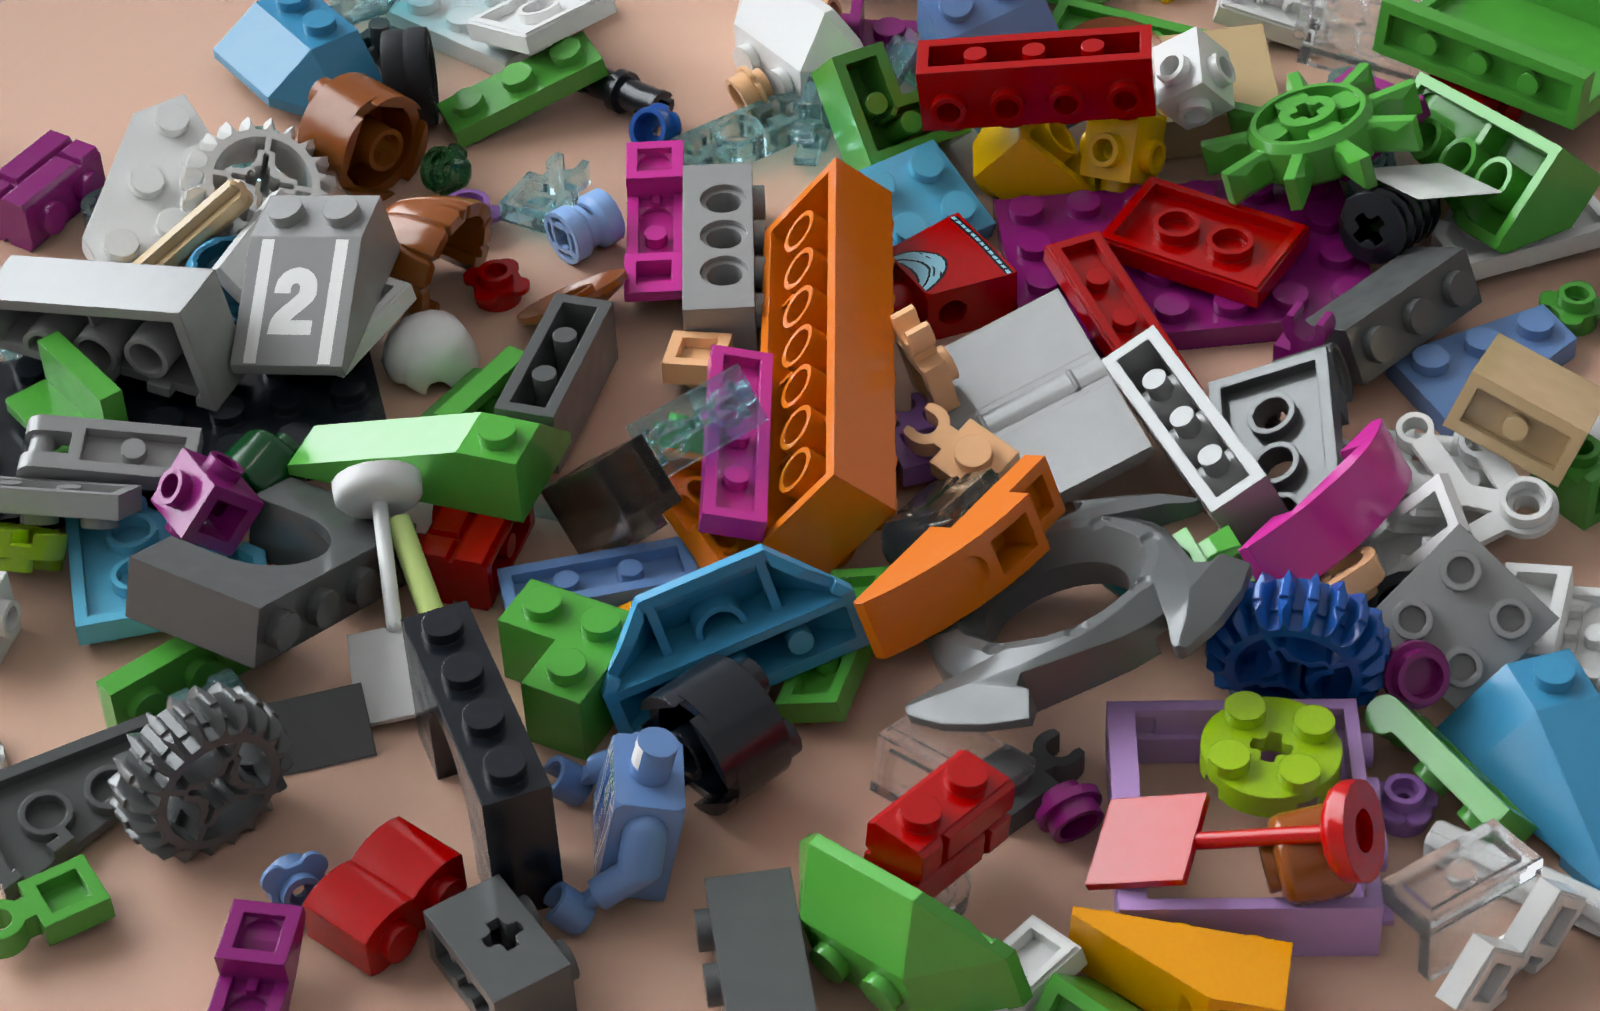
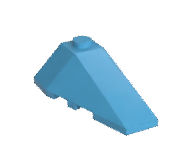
(1540, 744)

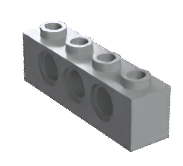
(720, 250)
(1194, 435)

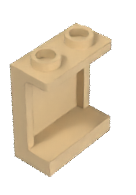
(1526, 409)

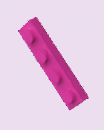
(738, 473)

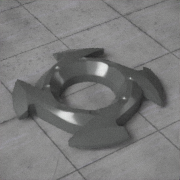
(1100, 543)

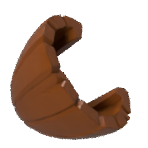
(436, 229)

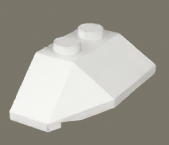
(789, 39)

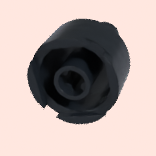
(727, 730)

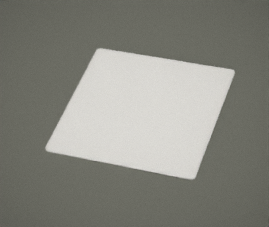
(1432, 181)

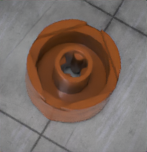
(366, 133)

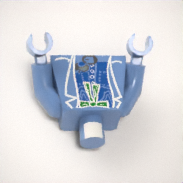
(635, 822)

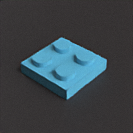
(927, 191)

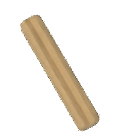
(200, 225)

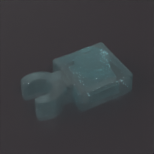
(812, 129)
(540, 194)

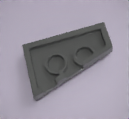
(58, 803)

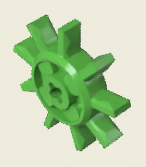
(1314, 136)

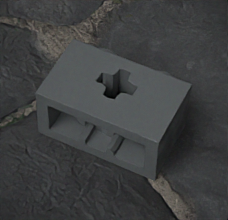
(498, 952)

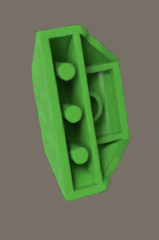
(898, 939)

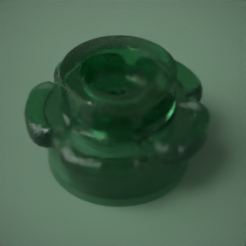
(445, 169)

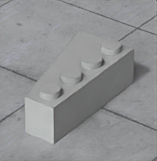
(126, 319)

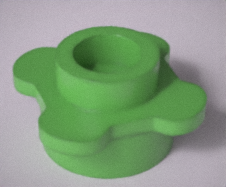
(1574, 306)

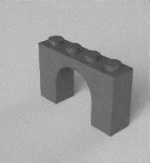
(255, 610)

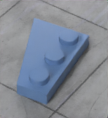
(1438, 370)

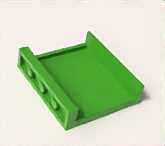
(1514, 51)

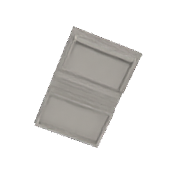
(1048, 395)

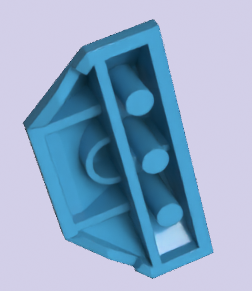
(289, 46)
(739, 608)

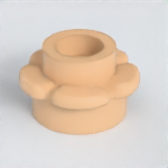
(748, 87)

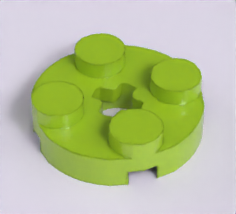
(31, 548)
(1256, 724)

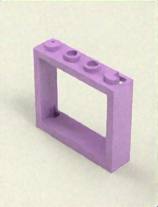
(1172, 734)

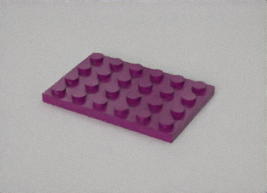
(1186, 313)

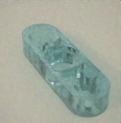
(763, 123)

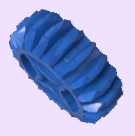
(1301, 642)

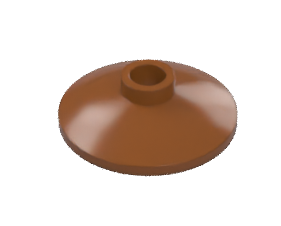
(598, 286)

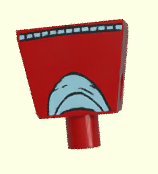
(953, 278)

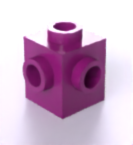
(207, 501)

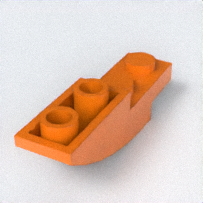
(965, 565)

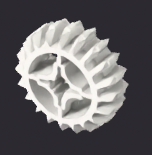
(268, 151)

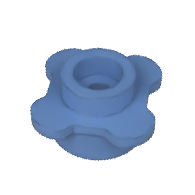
(291, 872)

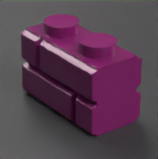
(46, 187)

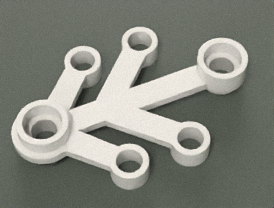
(1497, 504)

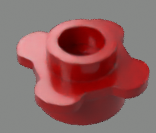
(497, 284)

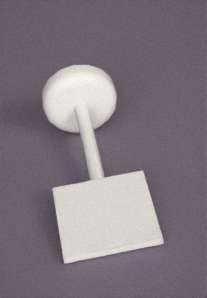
(378, 656)

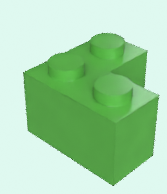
(868, 109)
(560, 655)

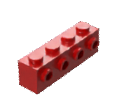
(1036, 78)

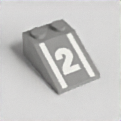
(312, 283)

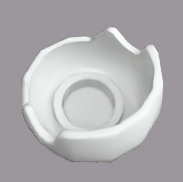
(428, 350)

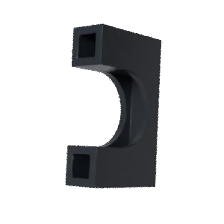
(477, 733)

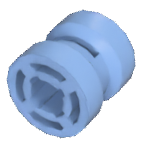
(588, 224)

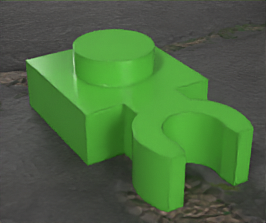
(54, 904)

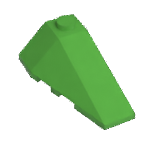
(1538, 179)
(464, 459)

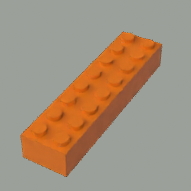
(832, 368)

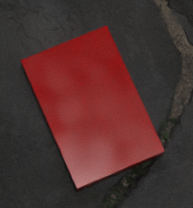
(1205, 241)

